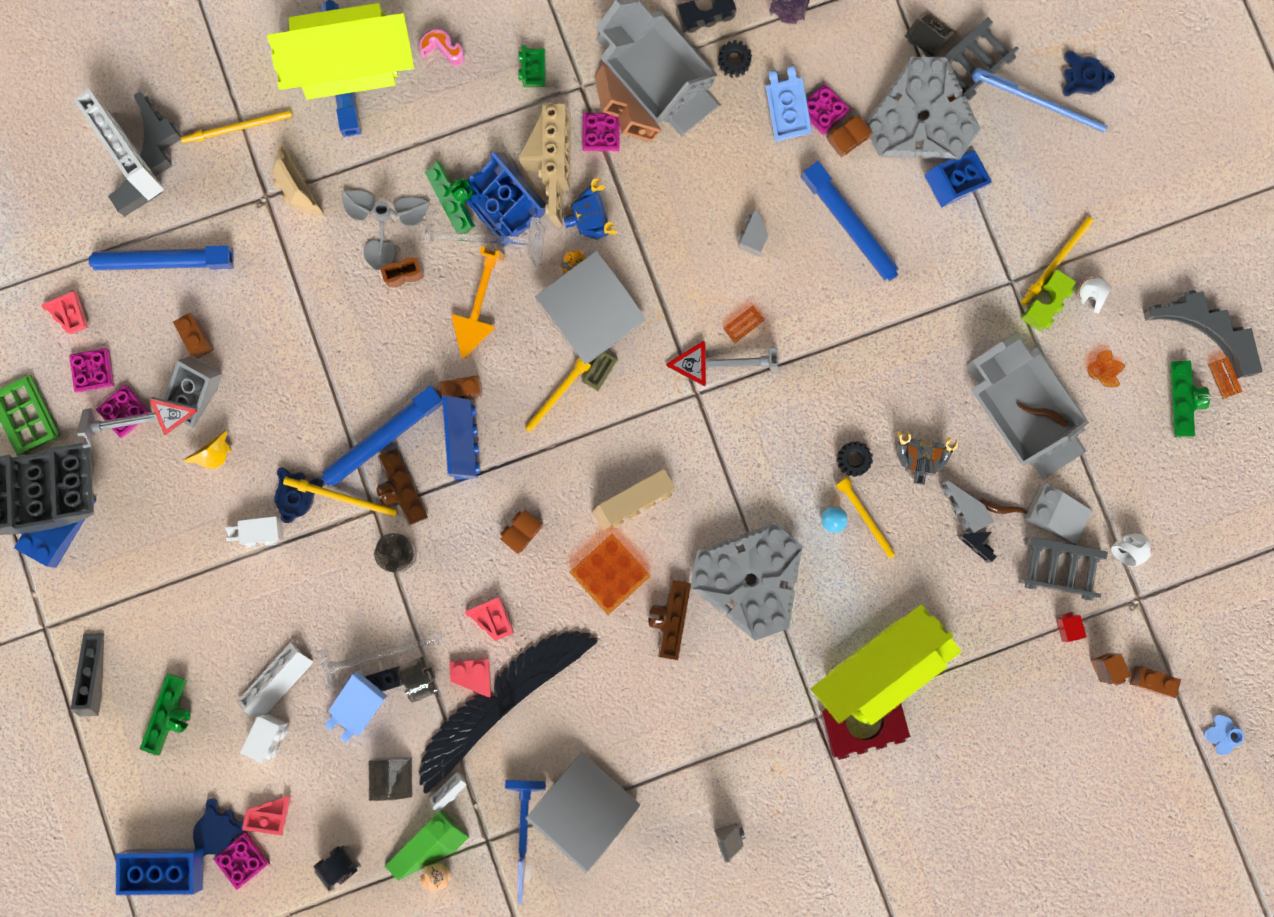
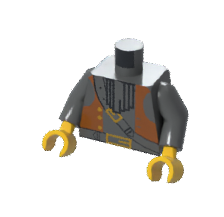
(923, 457)

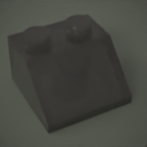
(929, 34)
(390, 778)

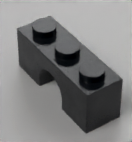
(693, 18)

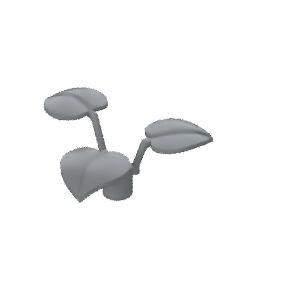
(361, 203)

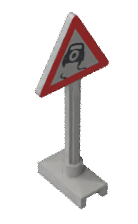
(694, 363)
(166, 412)

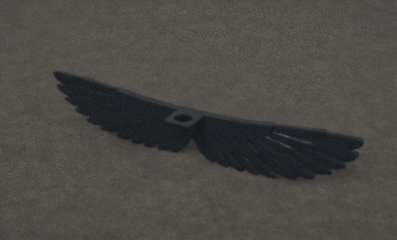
(510, 688)

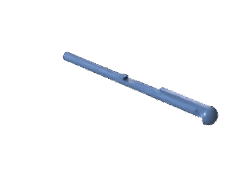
(1001, 83)

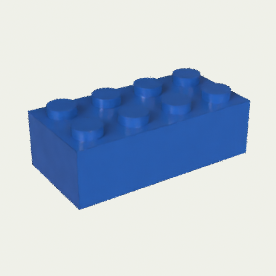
(159, 872)

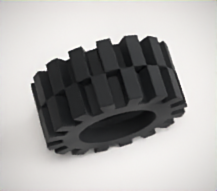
(729, 68)
(843, 459)

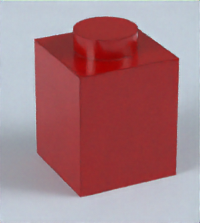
(1071, 627)

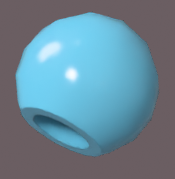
(834, 519)

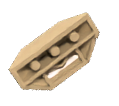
(293, 184)

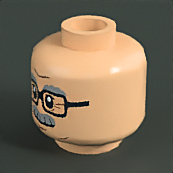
(435, 876)

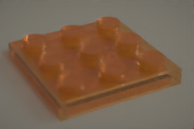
(610, 574)

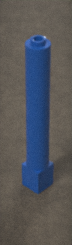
(346, 107)
(820, 183)
(211, 256)
(422, 406)

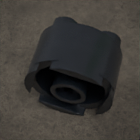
(337, 868)

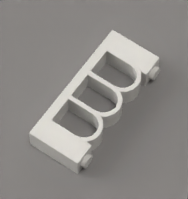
(118, 145)

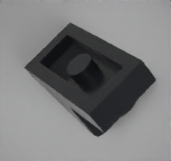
(974, 542)

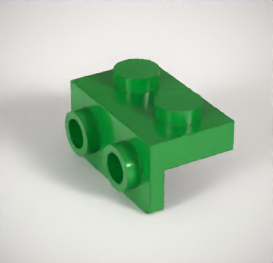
(533, 67)

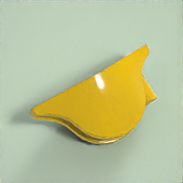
(212, 454)

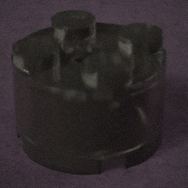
(385, 549)
(418, 679)

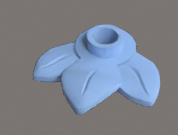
(1221, 735)

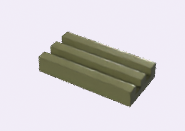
(592, 384)

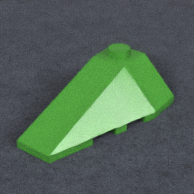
(433, 842)

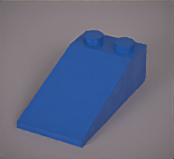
(48, 545)

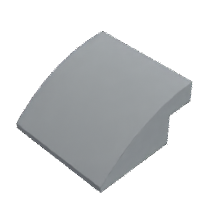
(590, 308)
(583, 812)

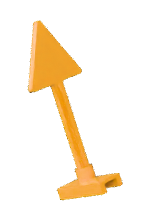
(469, 330)

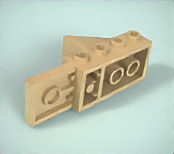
(550, 155)

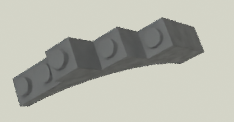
(157, 137)
(1236, 343)

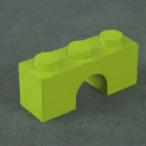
(1058, 288)

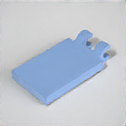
(788, 106)
(355, 706)

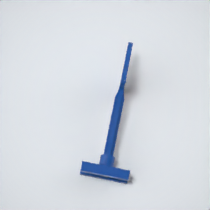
(525, 789)

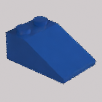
(957, 178)

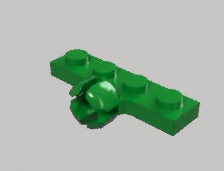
(452, 197)
(1186, 398)
(166, 715)

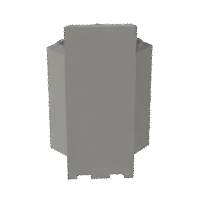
(657, 64)
(1016, 375)

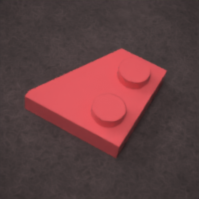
(68, 312)
(492, 618)
(472, 675)
(267, 818)

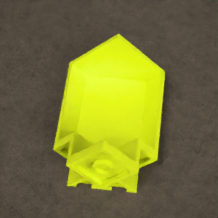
(341, 51)
(887, 668)

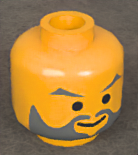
(572, 259)

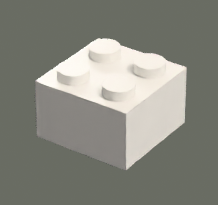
(264, 738)

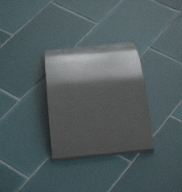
(45, 489)

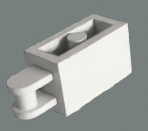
(257, 531)

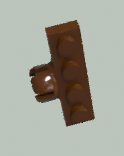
(399, 488)
(671, 619)

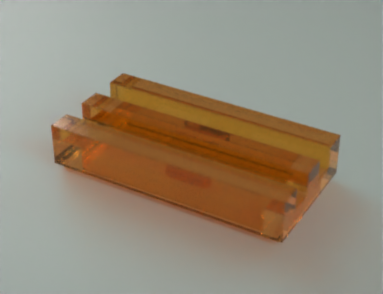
(756, 314)
(1218, 379)

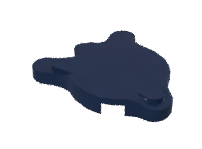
(1085, 75)
(290, 500)
(215, 830)

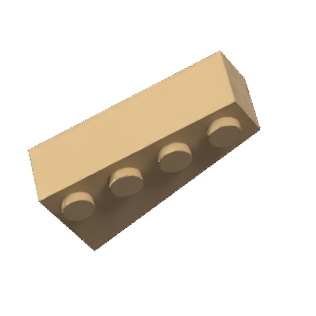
(632, 500)

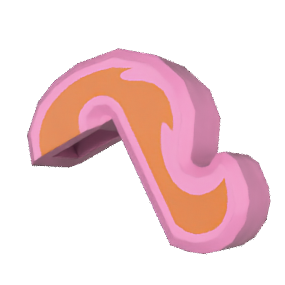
(441, 40)

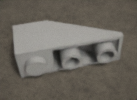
(971, 511)

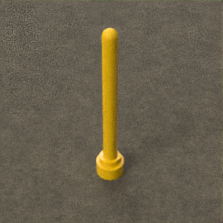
(580, 367)
(845, 486)

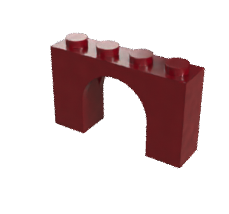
(842, 742)

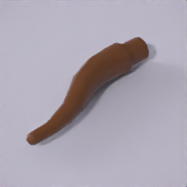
(1053, 415)
(992, 507)

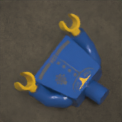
(590, 214)

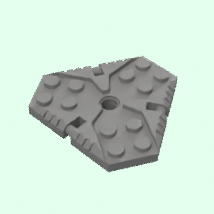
(924, 88)
(771, 558)

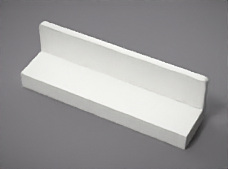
(274, 681)

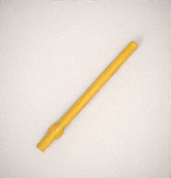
(201, 135)
(1036, 288)
(304, 486)

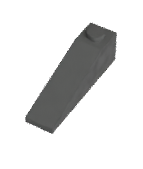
(89, 674)
(730, 840)

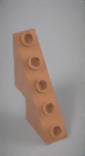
(619, 102)

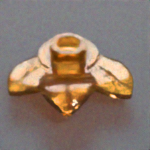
(1107, 368)

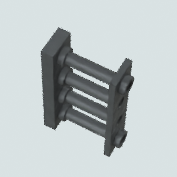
(970, 43)
(1075, 553)

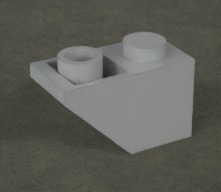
(754, 236)

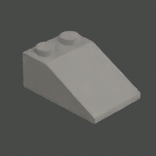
(193, 385)
(1058, 514)

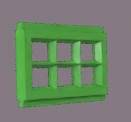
(41, 409)

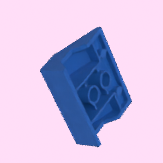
(504, 197)
(460, 438)

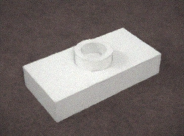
(447, 792)

